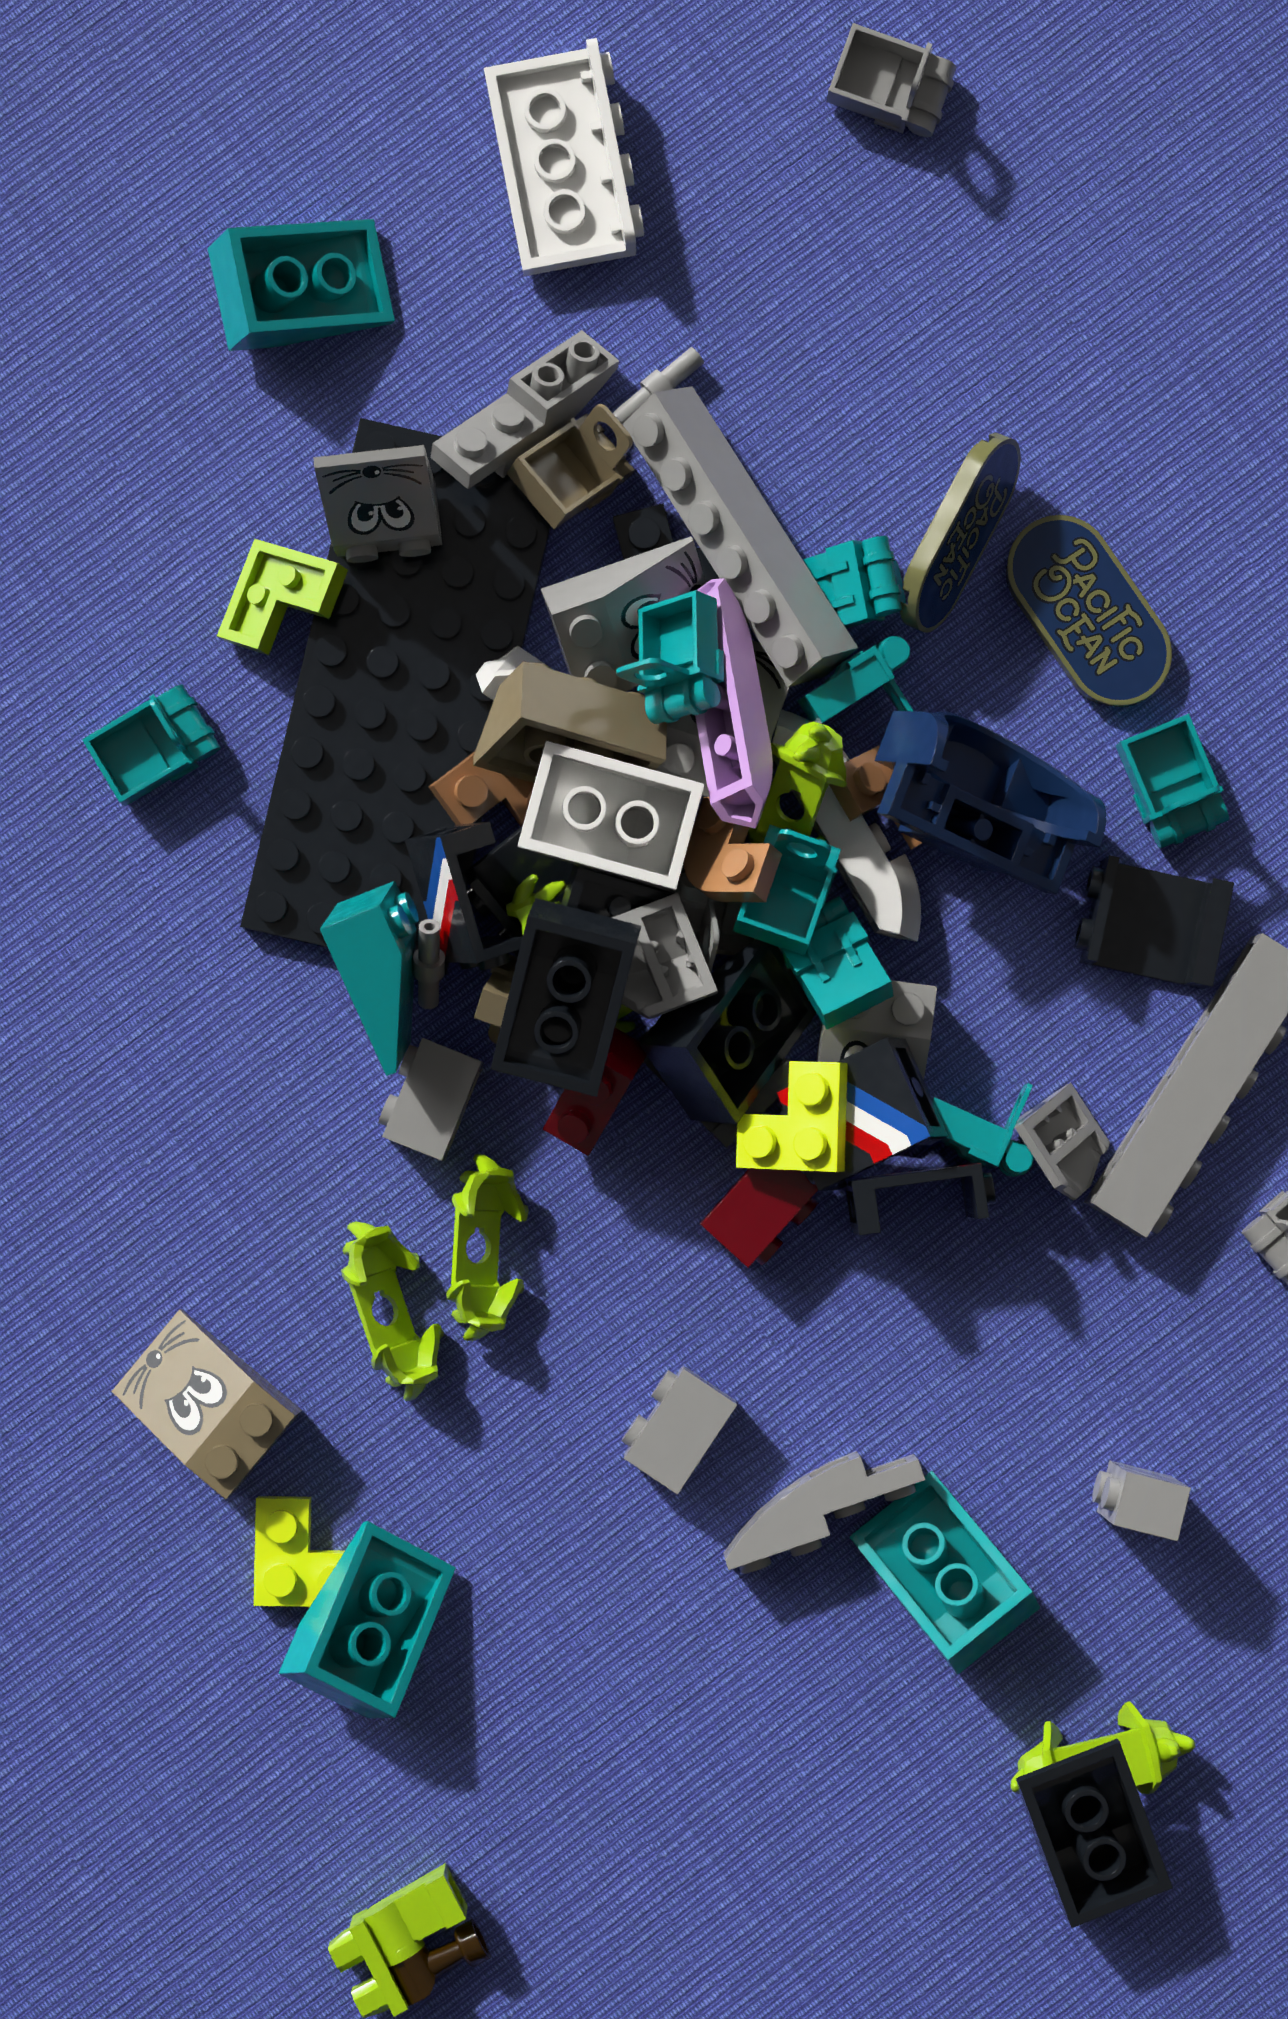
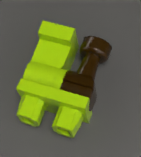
(393, 1945)

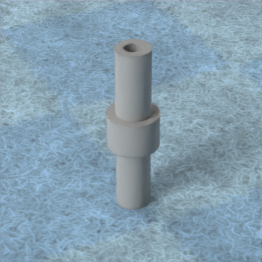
(661, 381)
(428, 964)

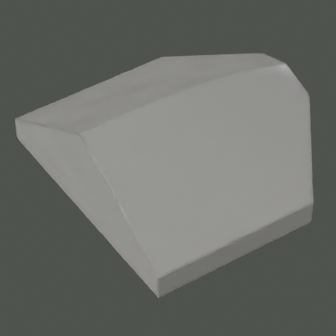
(667, 961)
(1064, 1140)

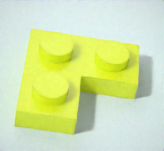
(810, 1134)
(284, 1564)

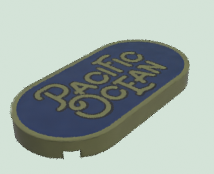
(960, 531)
(1088, 611)

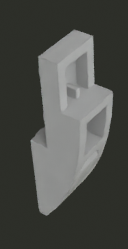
(534, 407)
(796, 1514)

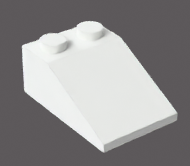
(611, 816)

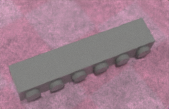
(739, 535)
(1197, 1091)

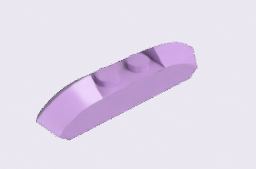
(736, 731)

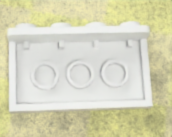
(564, 160)

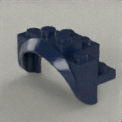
(985, 798)

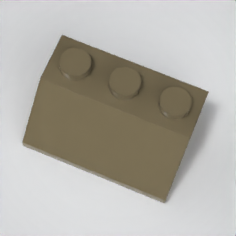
(566, 710)

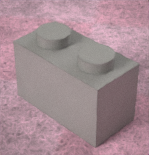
(431, 1098)
(678, 1428)
(1141, 1500)

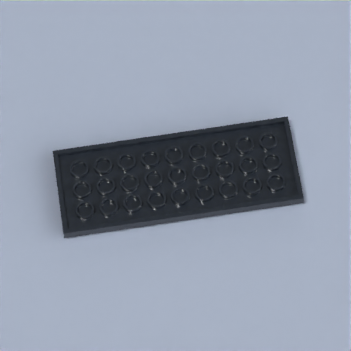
(392, 700)

